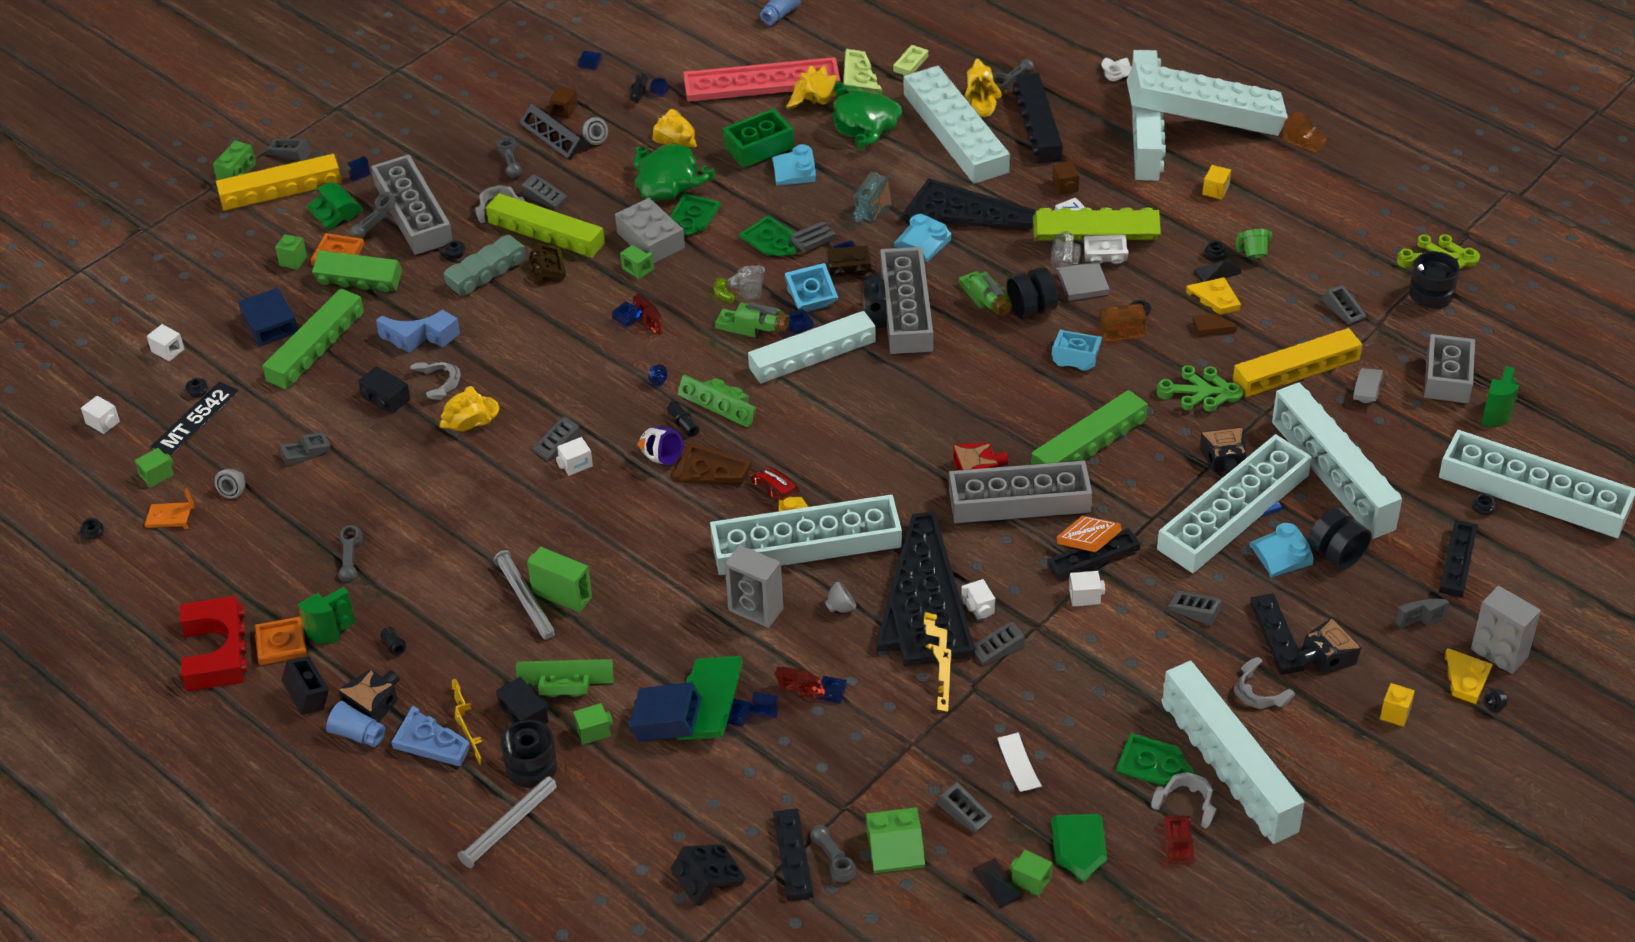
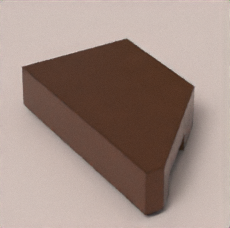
(1212, 324)

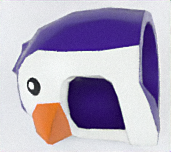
(661, 444)

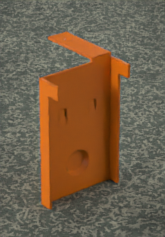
(170, 514)

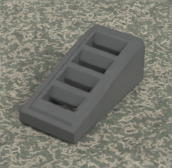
(290, 149)
(536, 189)
(1340, 292)
(564, 428)
(1208, 611)
(1013, 639)
(957, 791)

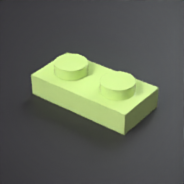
(910, 60)

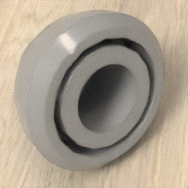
(595, 131)
(230, 483)
(840, 599)

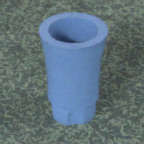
(777, 9)
(354, 725)

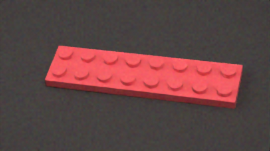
(751, 79)

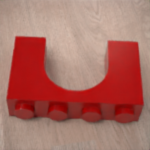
(227, 663)

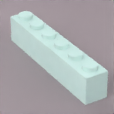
(811, 347)

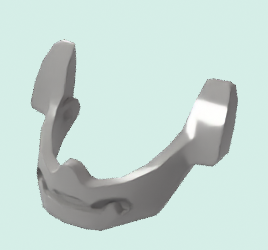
(489, 193)
(449, 385)
(1245, 692)
(1194, 783)

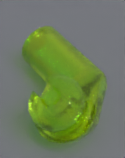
(721, 292)

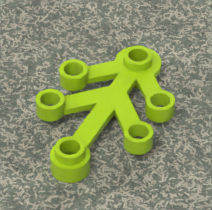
(1465, 257)

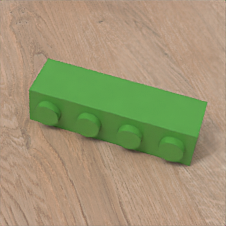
(357, 271)

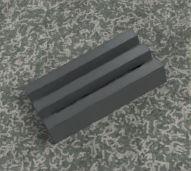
(810, 234)

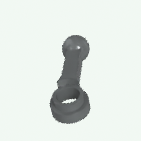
(1025, 67)
(507, 146)
(360, 230)
(348, 572)
(821, 835)

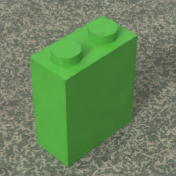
(559, 579)

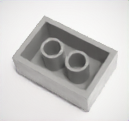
(650, 229)
(1449, 368)
(754, 586)
(1505, 629)

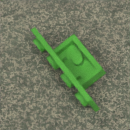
(718, 398)
(565, 676)

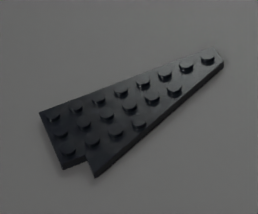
(920, 586)

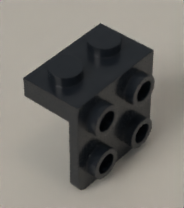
(704, 867)

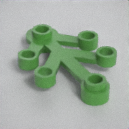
(1226, 391)

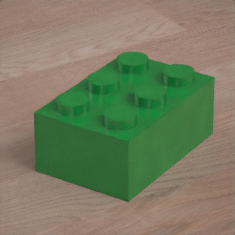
(758, 137)

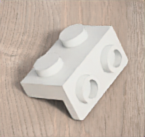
(1105, 249)

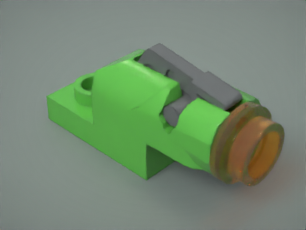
(986, 292)
(752, 318)

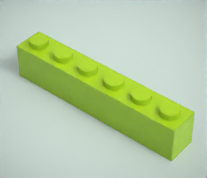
(1135, 224)
(545, 225)

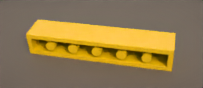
(278, 182)
(1297, 362)

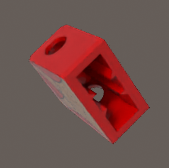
(977, 456)

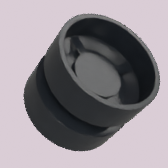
(1434, 279)
(1032, 292)
(1339, 538)
(528, 753)

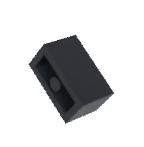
(384, 390)
(305, 685)
(521, 703)

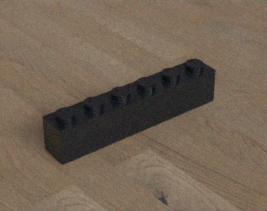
(1038, 118)

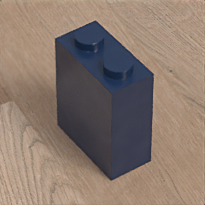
(268, 317)
(665, 712)

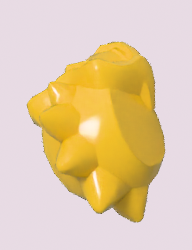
(813, 86)
(981, 89)
(674, 129)
(468, 410)

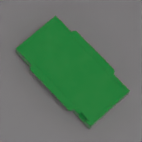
(716, 683)

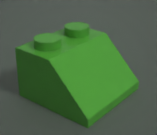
(895, 840)

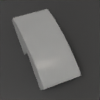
(1368, 385)

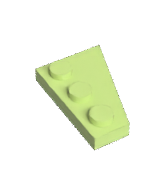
(858, 72)

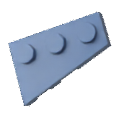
(428, 739)

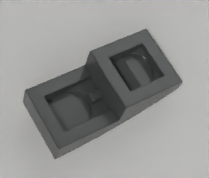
(310, 447)
(1427, 611)

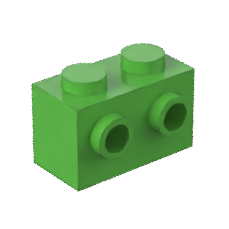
(235, 161)

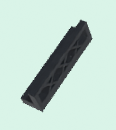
(557, 126)

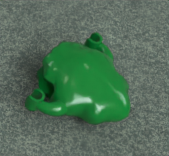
(863, 114)
(667, 172)

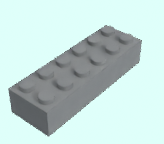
(416, 207)
(906, 300)
(1020, 491)

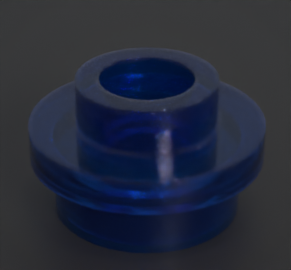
(659, 86)
(657, 374)

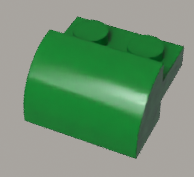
(333, 206)
(1501, 400)
(326, 616)

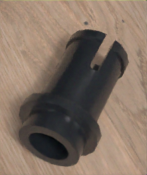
(395, 644)

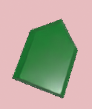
(694, 213)
(770, 237)
(1152, 760)
(1079, 843)

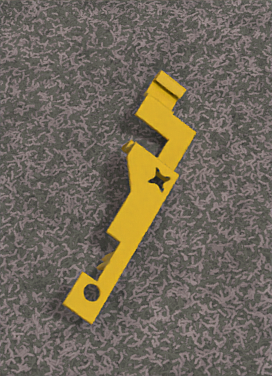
(944, 662)
(459, 712)

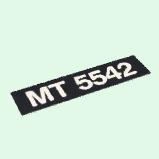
(194, 418)

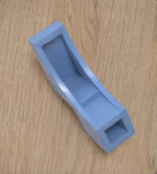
(408, 335)

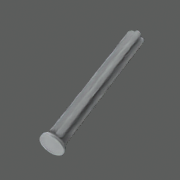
(523, 592)
(506, 822)

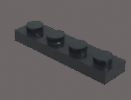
(1458, 558)
(1082, 560)
(1276, 633)
(793, 854)

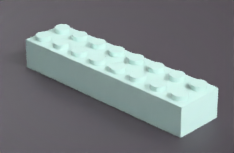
(1206, 98)
(956, 124)
(1147, 130)
(1337, 460)
(1537, 483)
(1233, 503)
(811, 532)
(1232, 752)

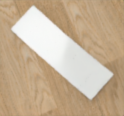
(1018, 762)

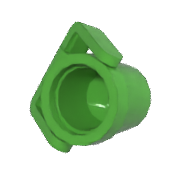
(1254, 243)

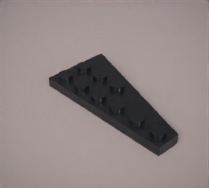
(963, 206)

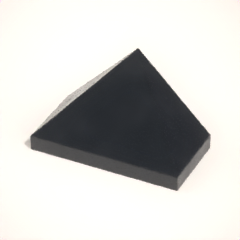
(1225, 268)
(997, 883)

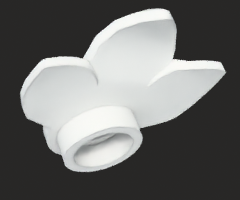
(1116, 70)

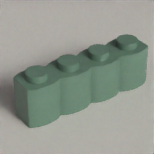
(485, 265)

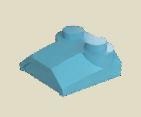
(795, 166)
(924, 233)
(811, 287)
(1076, 349)
(1283, 550)

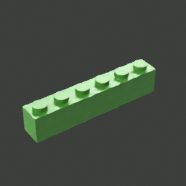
(313, 339)
(1094, 431)

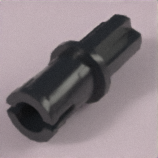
(638, 88)
(683, 419)

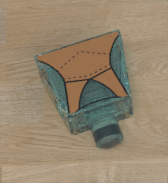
(872, 198)

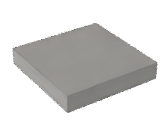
(1083, 281)

